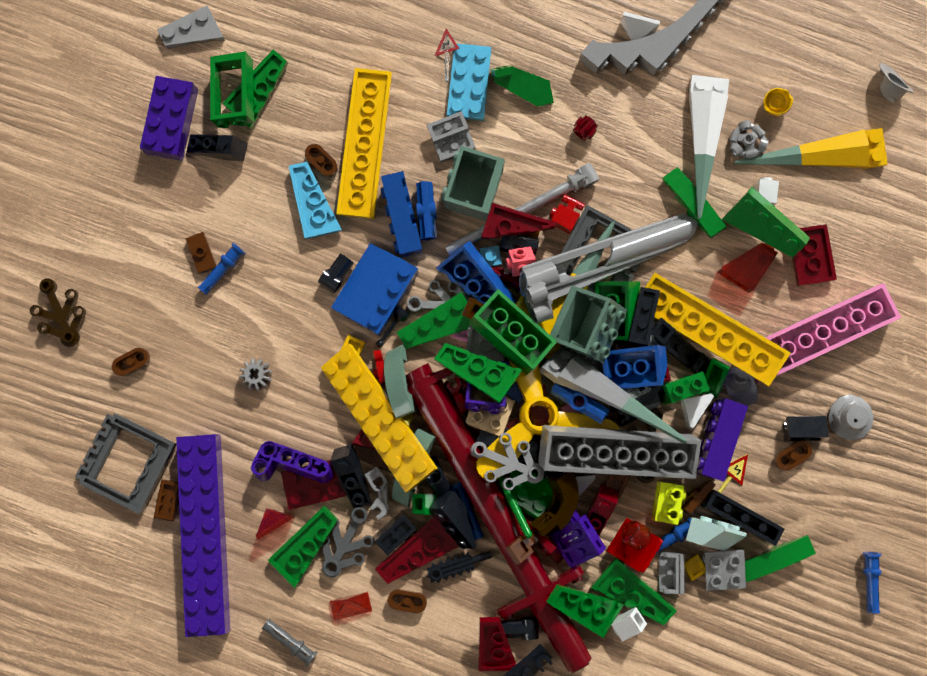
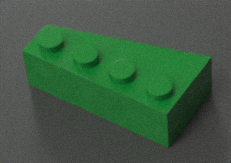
(765, 222)

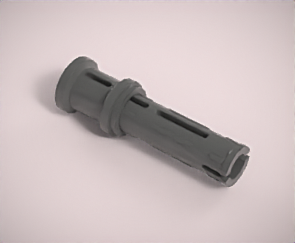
(270, 626)

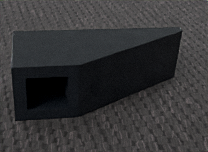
(217, 146)
(351, 475)
(453, 515)

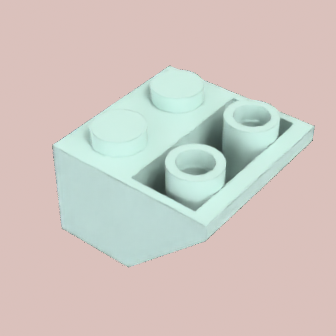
(714, 533)

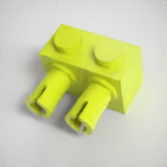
(668, 503)

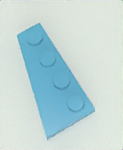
(312, 205)

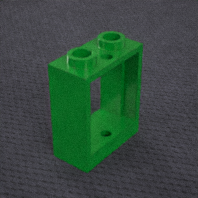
(684, 388)

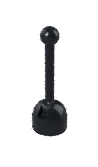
(400, 315)

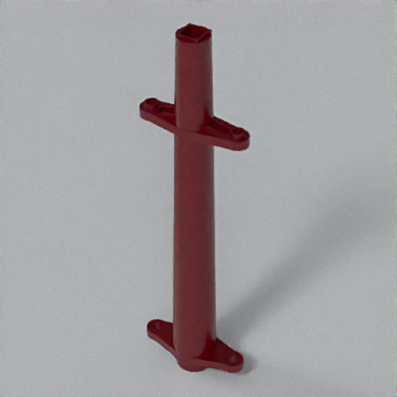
(489, 500)

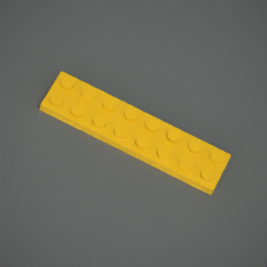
(364, 143)
(718, 332)
(375, 415)

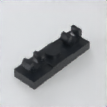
(644, 316)
(531, 663)

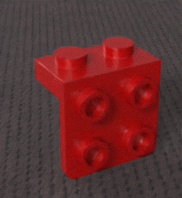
(634, 558)

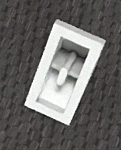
(694, 408)

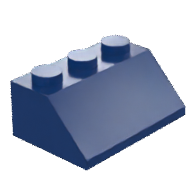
(636, 366)

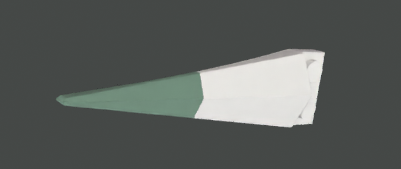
(707, 108)

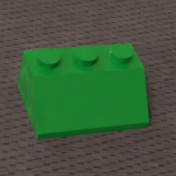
(626, 295)

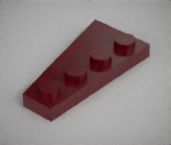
(422, 547)

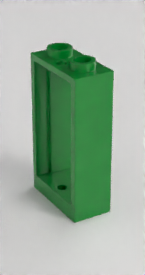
(230, 62)

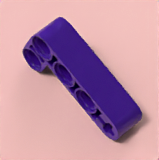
(294, 465)

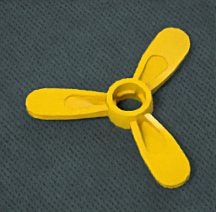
(532, 393)

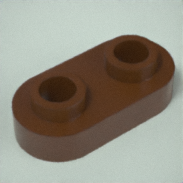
(321, 161)
(131, 361)
(792, 456)
(407, 602)

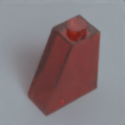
(749, 267)

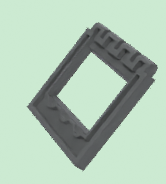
(581, 234)
(150, 475)

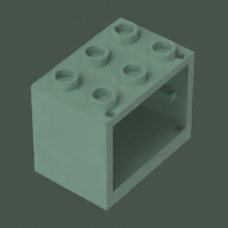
(472, 183)
(588, 323)

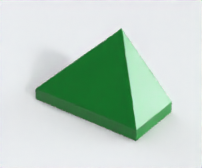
(716, 376)

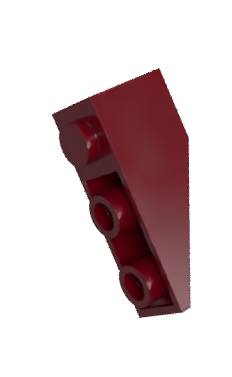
(602, 507)

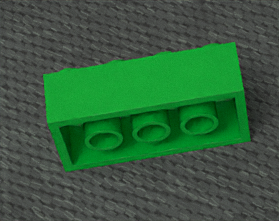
(512, 332)

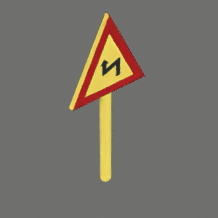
(736, 471)

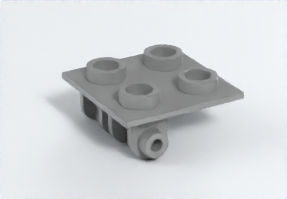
(724, 570)

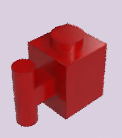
(566, 216)

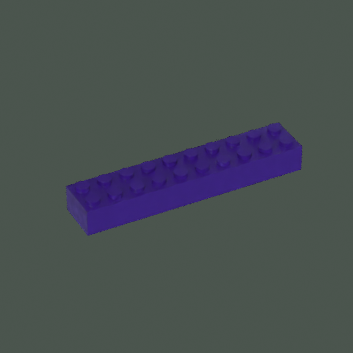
(203, 535)

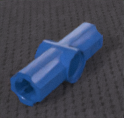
(426, 210)
(590, 408)

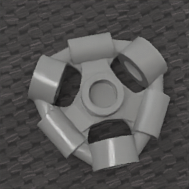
(747, 140)

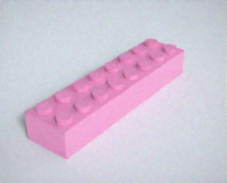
(835, 326)

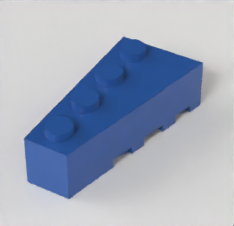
(401, 214)
(473, 274)

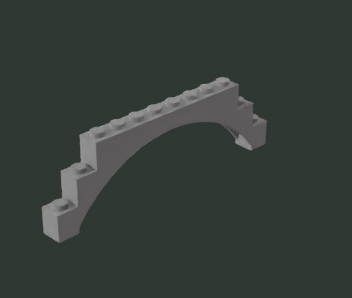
(650, 50)

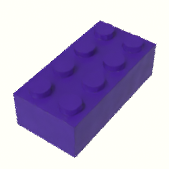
(169, 118)
(720, 438)

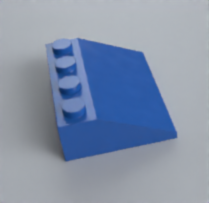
(375, 289)

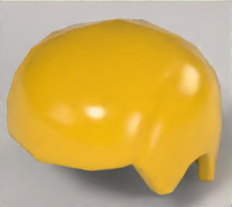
(777, 102)

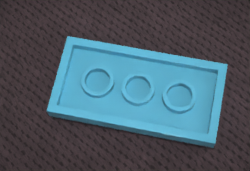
(469, 81)

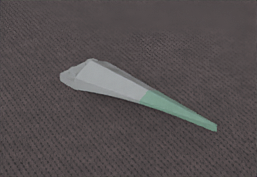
(583, 377)

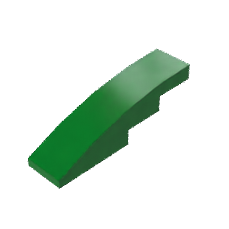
(686, 195)
(778, 557)

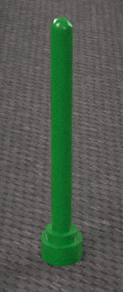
(516, 509)

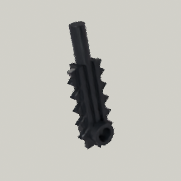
(458, 565)

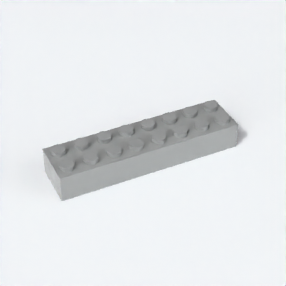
(617, 452)

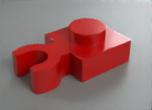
(379, 372)

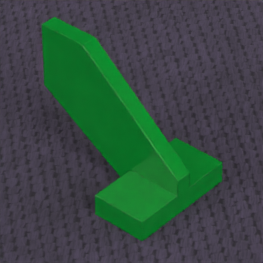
(523, 84)

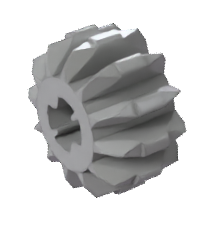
(248, 374)

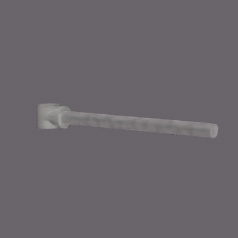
(583, 177)

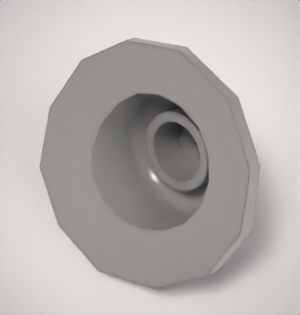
(844, 412)

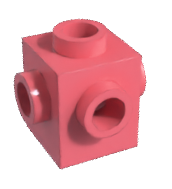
(519, 258)

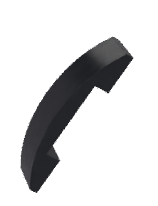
(679, 347)

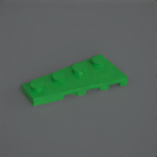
(264, 81)
(437, 323)
(483, 373)
(298, 552)
(628, 588)
(586, 608)

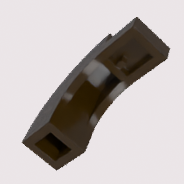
(562, 506)

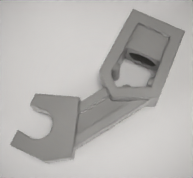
(382, 500)

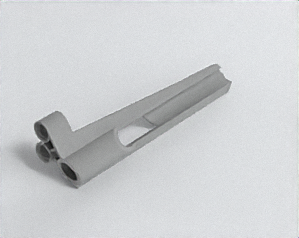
(547, 278)

